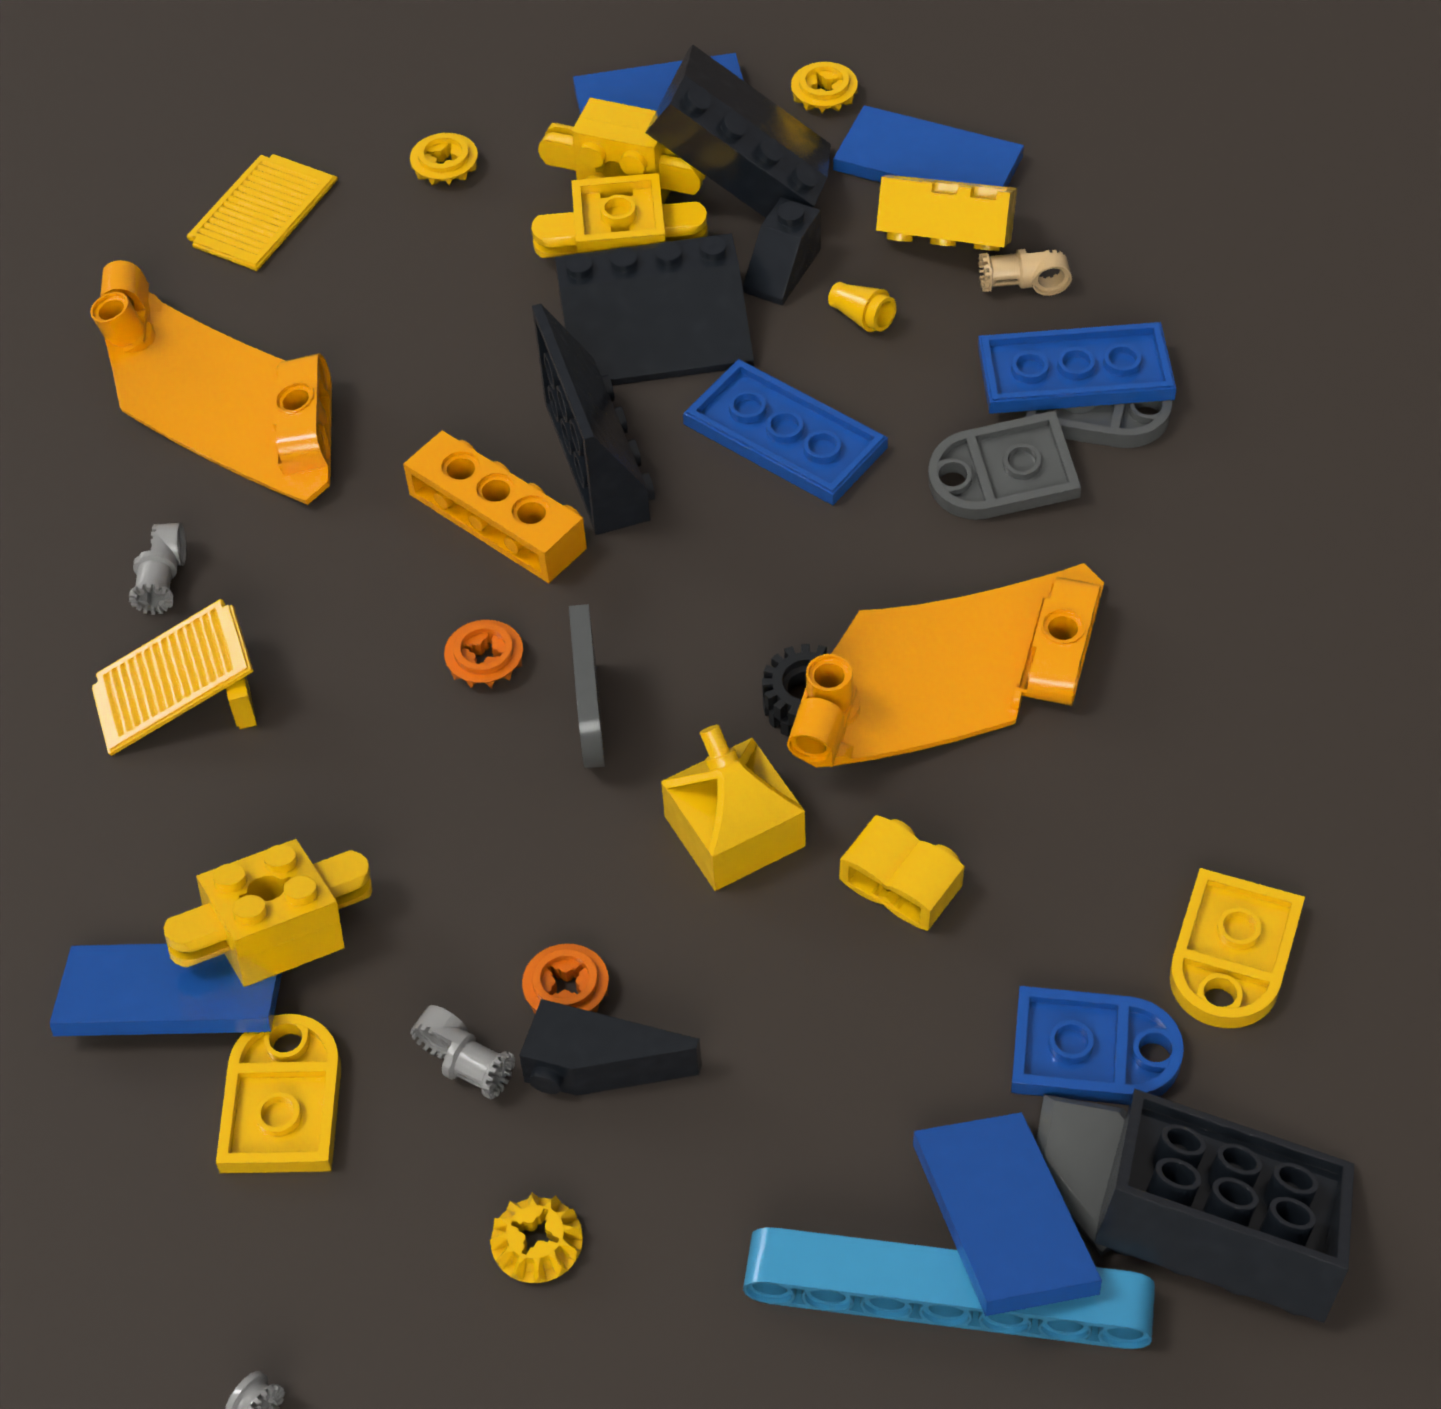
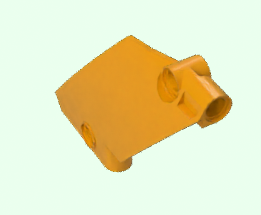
(945, 669)

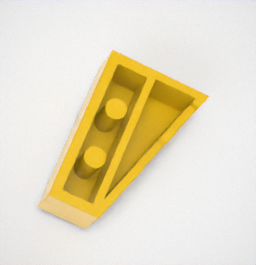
(946, 212)

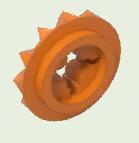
(473, 640)
(566, 962)

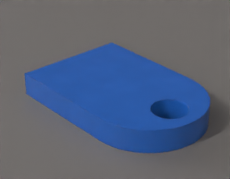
(1090, 1046)

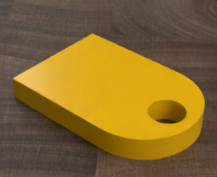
(1236, 942)
(280, 1104)

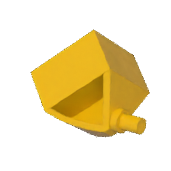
(733, 810)

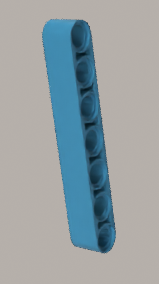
(932, 1289)

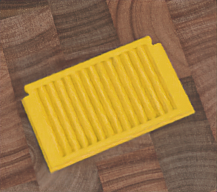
(260, 210)
(170, 675)

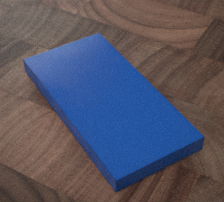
(638, 85)
(912, 147)
(1076, 367)
(785, 431)
(144, 993)
(1006, 1214)

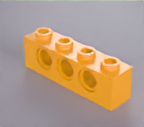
(496, 506)

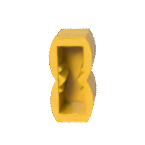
(902, 872)

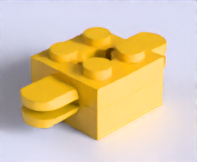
(613, 143)
(616, 215)
(269, 911)

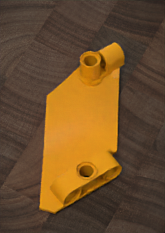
(214, 392)

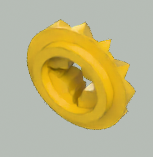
(831, 77)
(436, 149)
(545, 1259)

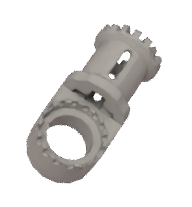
(157, 568)
(461, 1052)

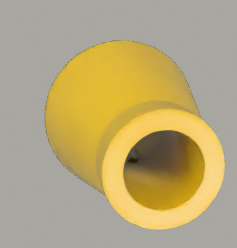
(866, 306)

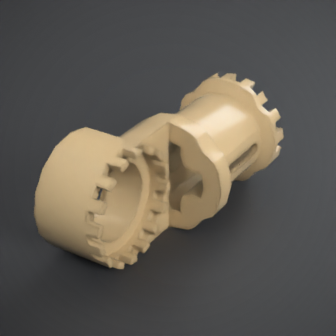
(1024, 270)

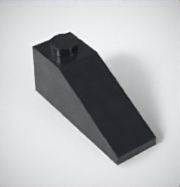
(596, 1052)

